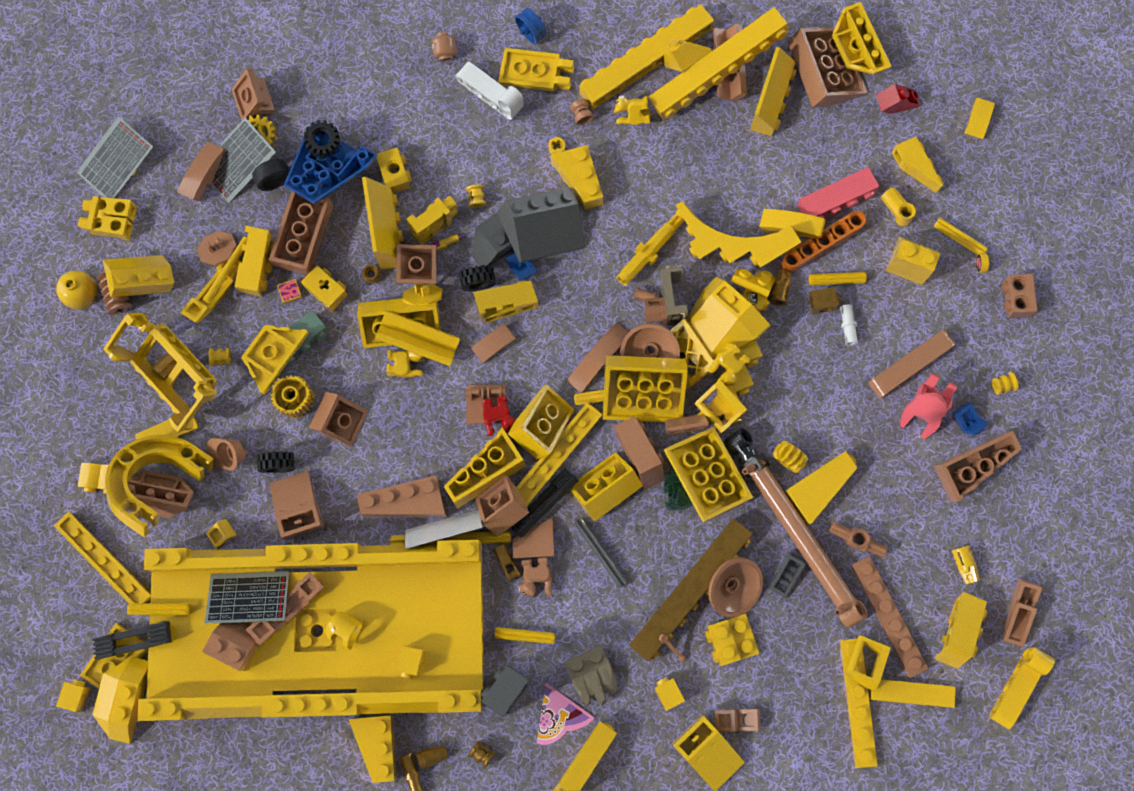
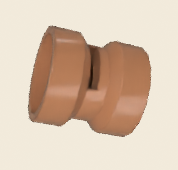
(581, 111)

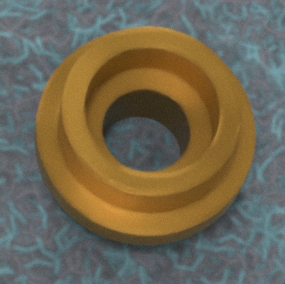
(371, 268)

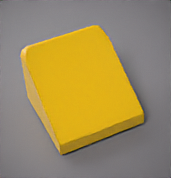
(220, 533)

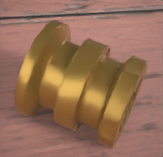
(481, 754)

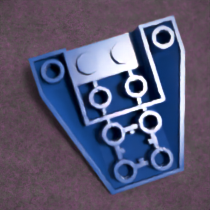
(319, 177)

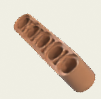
(911, 363)

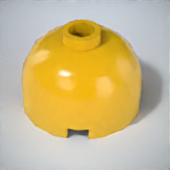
(76, 289)

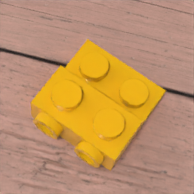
(731, 640)

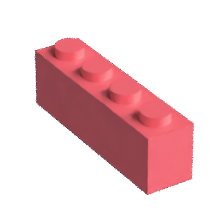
(840, 195)

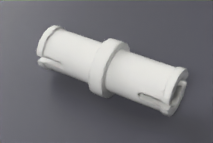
(849, 325)

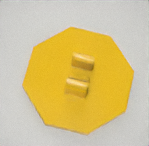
(422, 295)

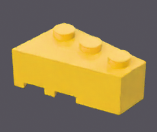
(579, 173)
(255, 264)
(505, 301)
(963, 631)
(377, 746)

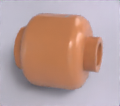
(444, 47)

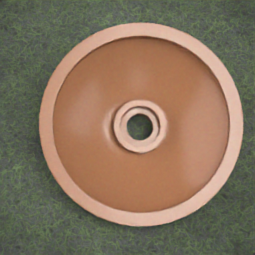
(650, 334)
(735, 587)

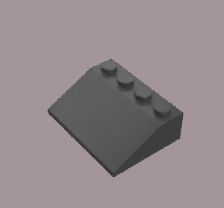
(543, 224)

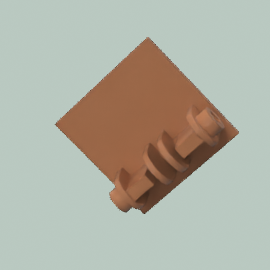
(474, 397)

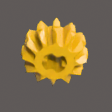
(790, 456)

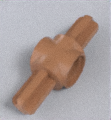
(848, 535)

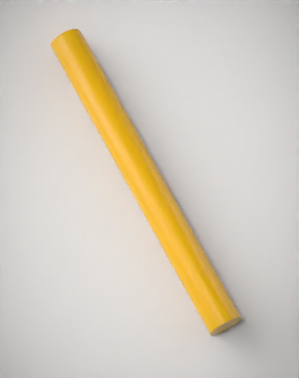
(225, 271)

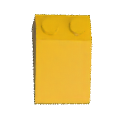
(541, 422)

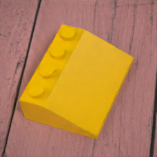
(382, 222)
(644, 388)
(708, 474)

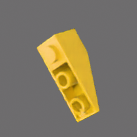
(914, 161)

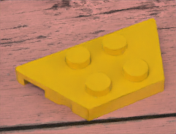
(271, 353)

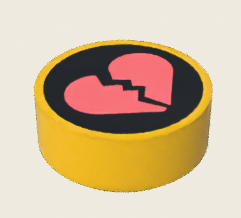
(982, 262)

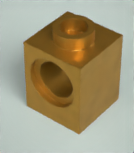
(824, 300)

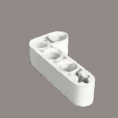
(504, 100)

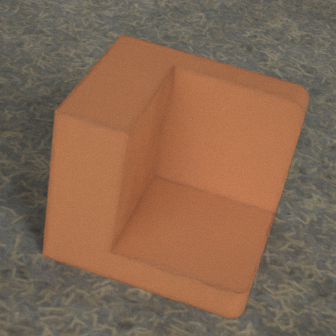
(655, 310)

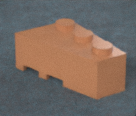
(640, 452)

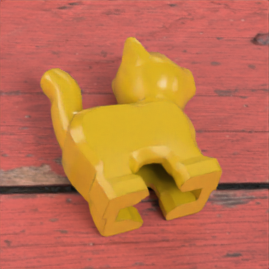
(635, 110)
(729, 361)
(402, 364)

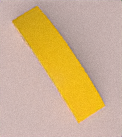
(197, 308)

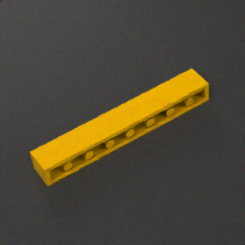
(644, 57)
(719, 64)

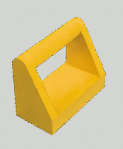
(728, 398)
(882, 655)

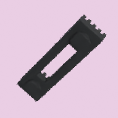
(563, 482)
(106, 645)

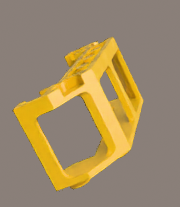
(185, 359)

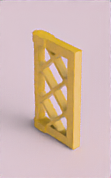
(702, 351)

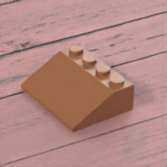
(823, 69)

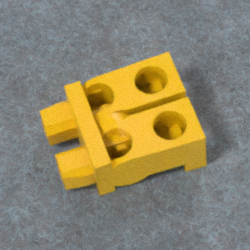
(108, 217)
(433, 219)

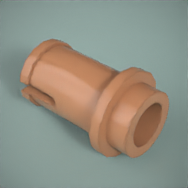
(642, 294)

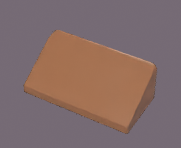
(686, 424)

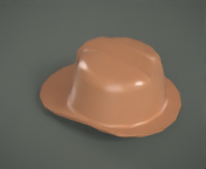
(226, 453)

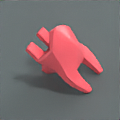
(929, 405)

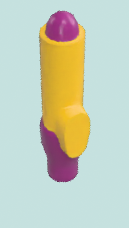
(442, 244)

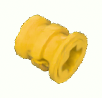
(476, 196)
(219, 357)
(1005, 383)

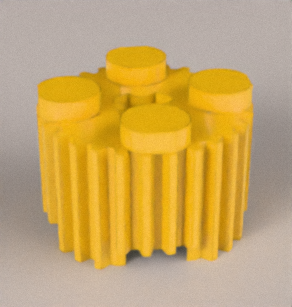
(299, 404)

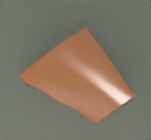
(535, 543)

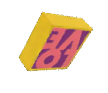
(289, 291)

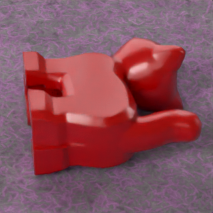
(497, 413)

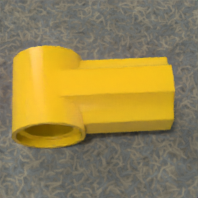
(898, 205)

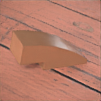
(201, 171)
(1021, 612)

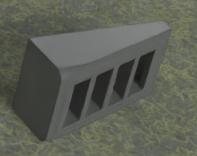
(789, 556)

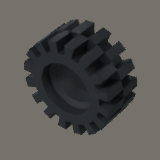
(317, 128)
(477, 278)
(275, 462)

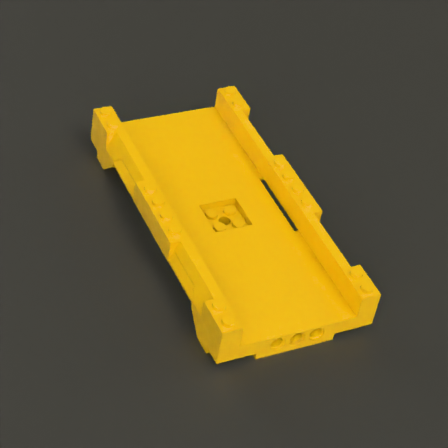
(402, 596)

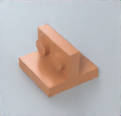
(252, 95)

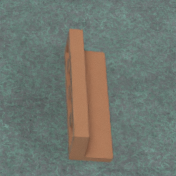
(734, 85)

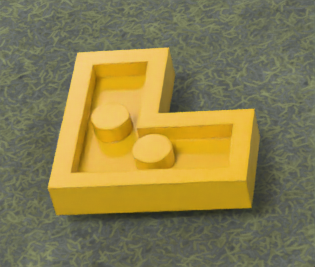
(760, 283)

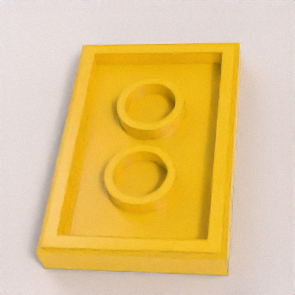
(96, 667)

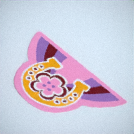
(559, 716)

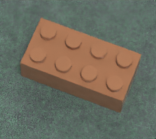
(300, 234)

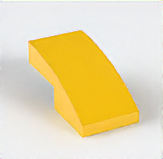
(979, 118)

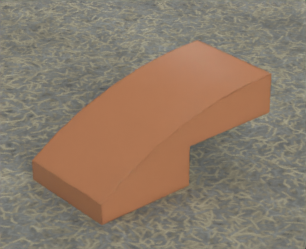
(493, 343)
(738, 720)

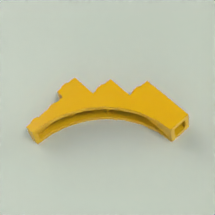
(708, 240)
(742, 387)

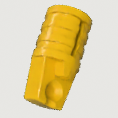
(966, 564)

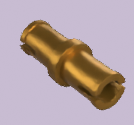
(411, 772)

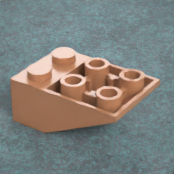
(296, 506)

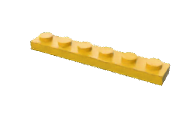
(565, 445)
(102, 560)
(858, 710)

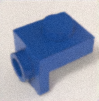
(521, 271)
(969, 420)

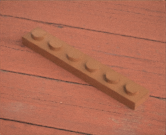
(889, 617)

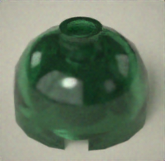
(677, 496)

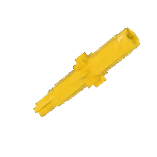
(647, 253)

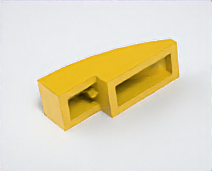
(804, 224)

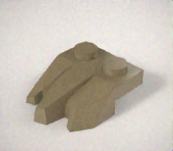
(592, 676)

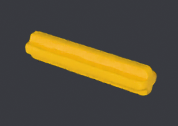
(959, 236)
(837, 278)
(159, 609)
(524, 635)

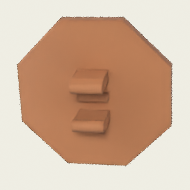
(216, 248)

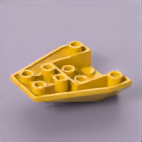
(722, 318)

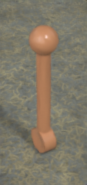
(664, 639)

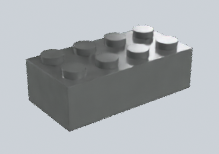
(505, 691)

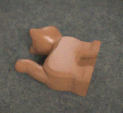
(534, 575)

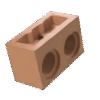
(1025, 296)

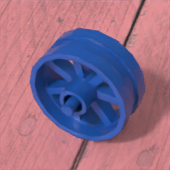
(530, 25)

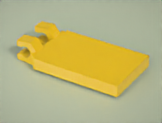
(534, 70)

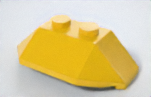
(859, 41)
(118, 698)

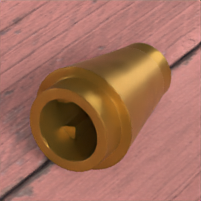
(430, 756)

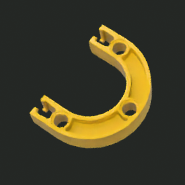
(140, 454)

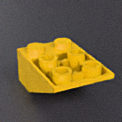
(708, 753)

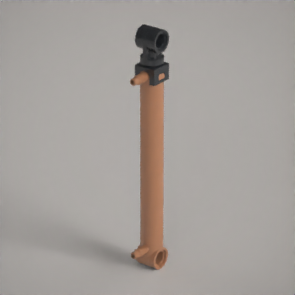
(848, 608)

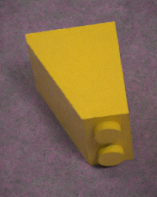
(912, 261)

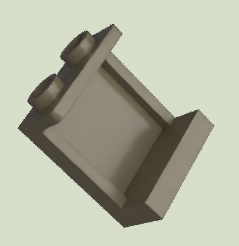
(668, 276)

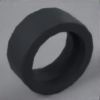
(270, 174)

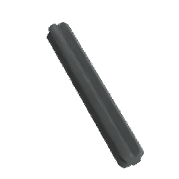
(600, 552)

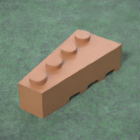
(969, 468)
(407, 499)

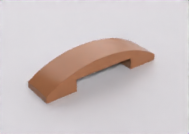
(596, 358)
(296, 601)

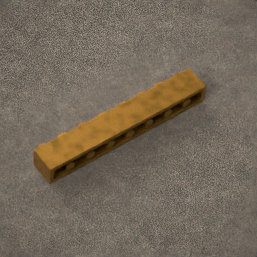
(689, 590)

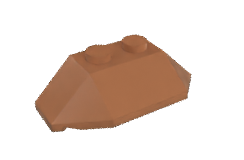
(161, 492)

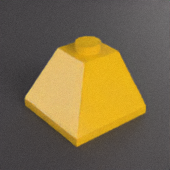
(683, 54)

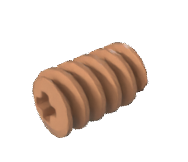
(114, 305)

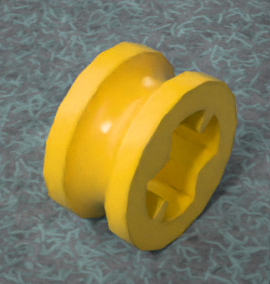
(555, 141)

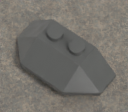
(490, 242)

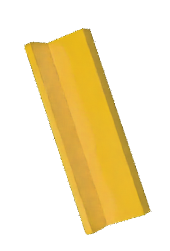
(417, 338)

